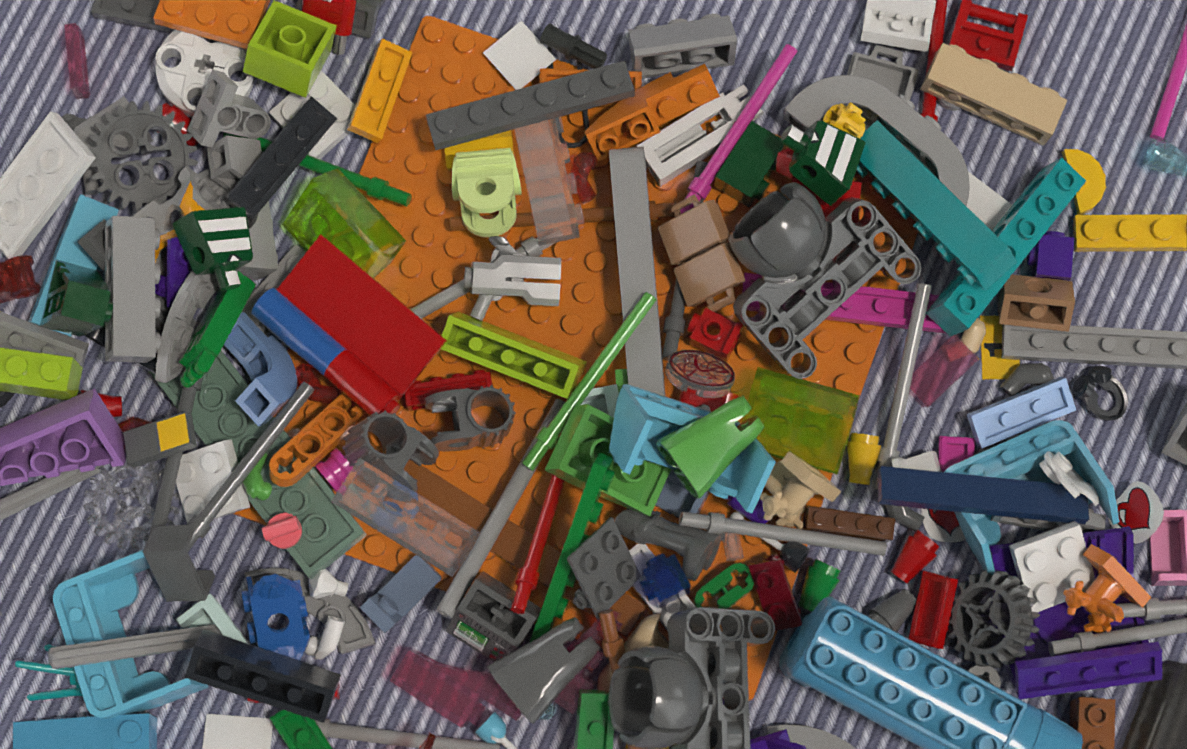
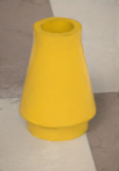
(862, 457)

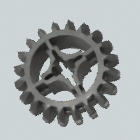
(1005, 613)

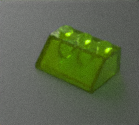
(346, 219)
(802, 418)

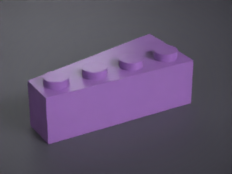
(61, 439)

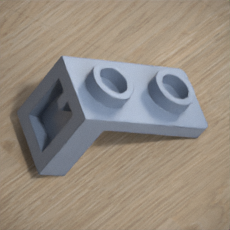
(401, 593)

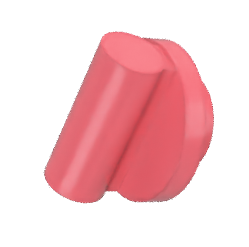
(283, 530)

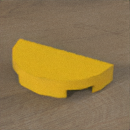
(1091, 170)

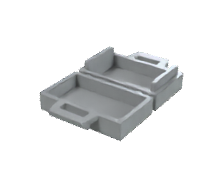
(894, 76)

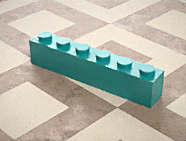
(933, 208)

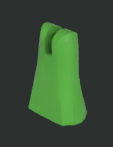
(709, 445)

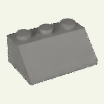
(683, 45)

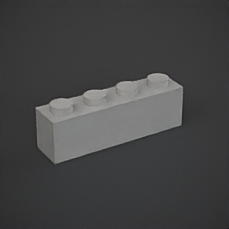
(132, 281)

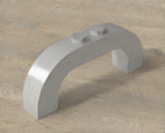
(895, 113)

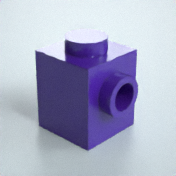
(1052, 256)

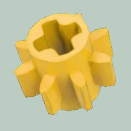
(846, 119)

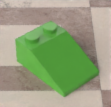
(582, 440)

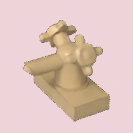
(790, 500)

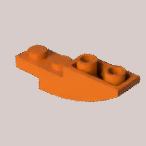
(652, 105)

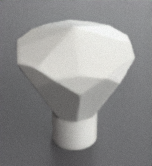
(326, 584)

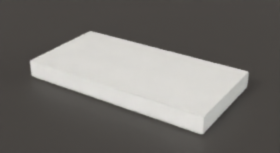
(39, 182)

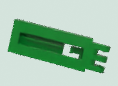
(214, 330)

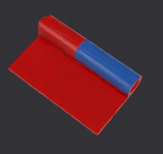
(349, 328)

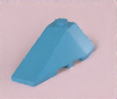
(91, 732)

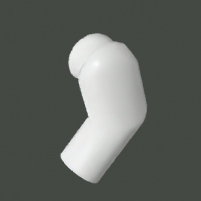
(329, 641)

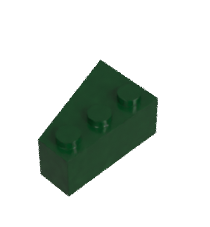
(76, 300)

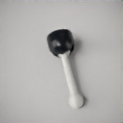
(792, 552)

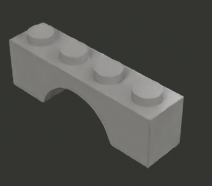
(228, 163)

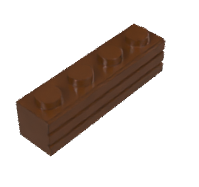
(848, 523)

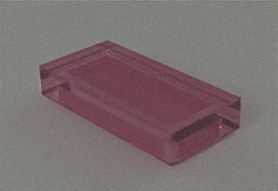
(77, 61)
(942, 370)

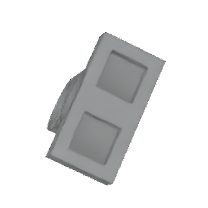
(239, 113)

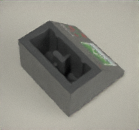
(487, 621)

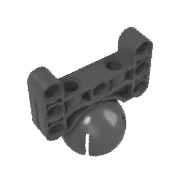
(799, 252)
(685, 683)

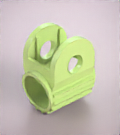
(486, 184)

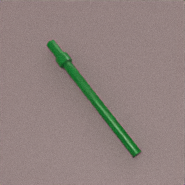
(374, 187)

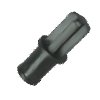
(573, 47)

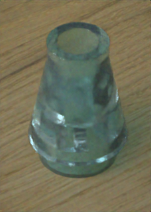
(1166, 158)

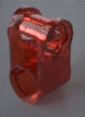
(11, 282)

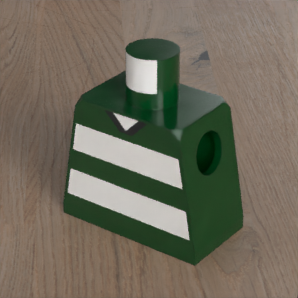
(823, 158)
(216, 243)

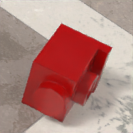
(720, 344)

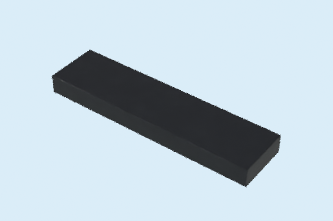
(281, 158)

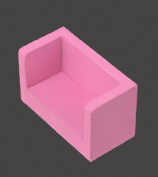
(1169, 550)

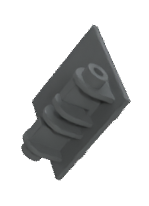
(602, 568)

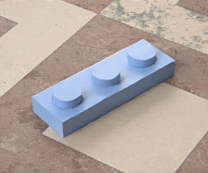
(1021, 412)

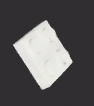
(329, 97)
(203, 474)
(1052, 564)

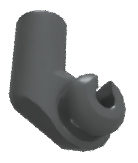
(1026, 374)
(905, 516)

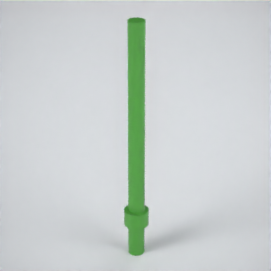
(549, 436)

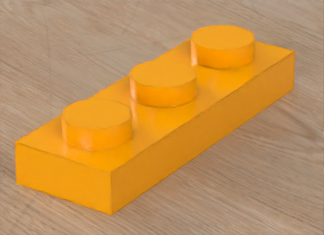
(379, 91)

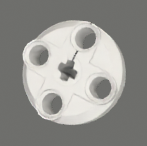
(197, 61)

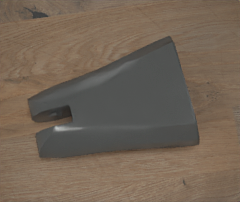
(543, 668)

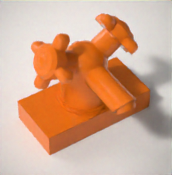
(1105, 589)

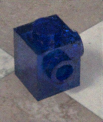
(664, 580)

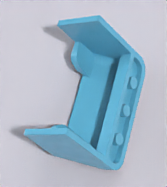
(647, 417)
(1021, 460)
(89, 613)

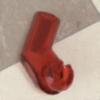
(581, 167)

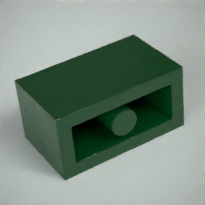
(750, 165)

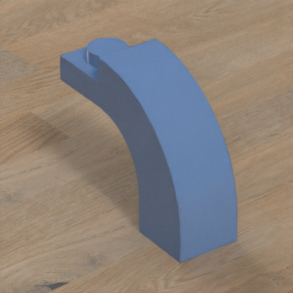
(268, 367)

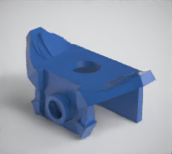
(273, 596)

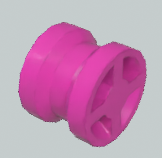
(334, 469)

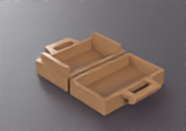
(711, 266)

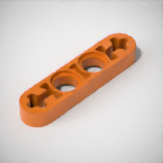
(321, 434)

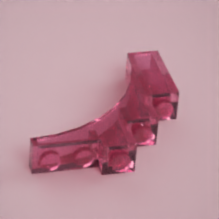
(460, 692)

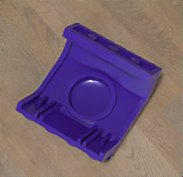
(1109, 666)

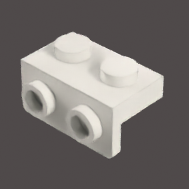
(899, 23)

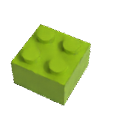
(289, 48)

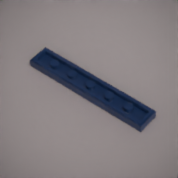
(980, 495)

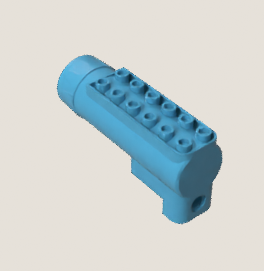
(912, 687)

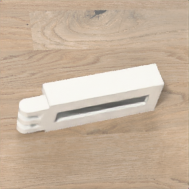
(685, 141)

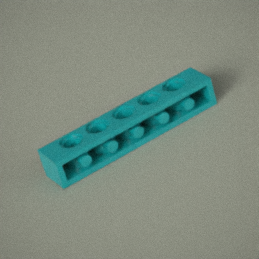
(1020, 230)

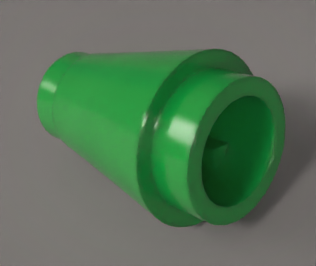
(818, 584)

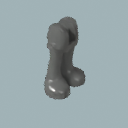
(691, 543)

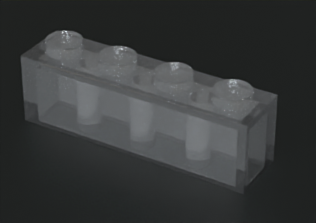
(547, 181)
(406, 517)

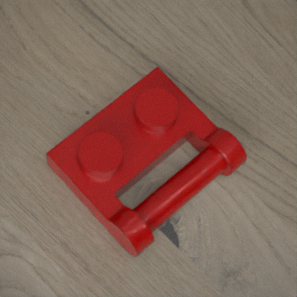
(985, 41)

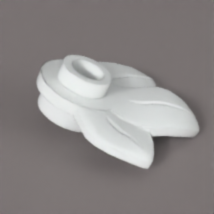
(1060, 471)

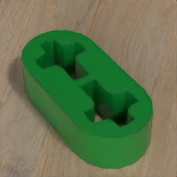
(720, 582)

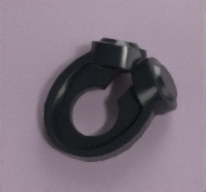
(1084, 390)

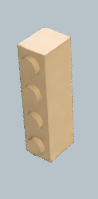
(994, 93)

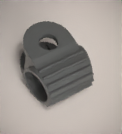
(466, 431)
(398, 444)

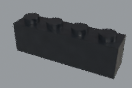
(262, 676)

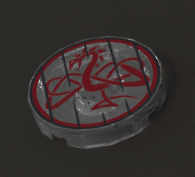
(700, 372)

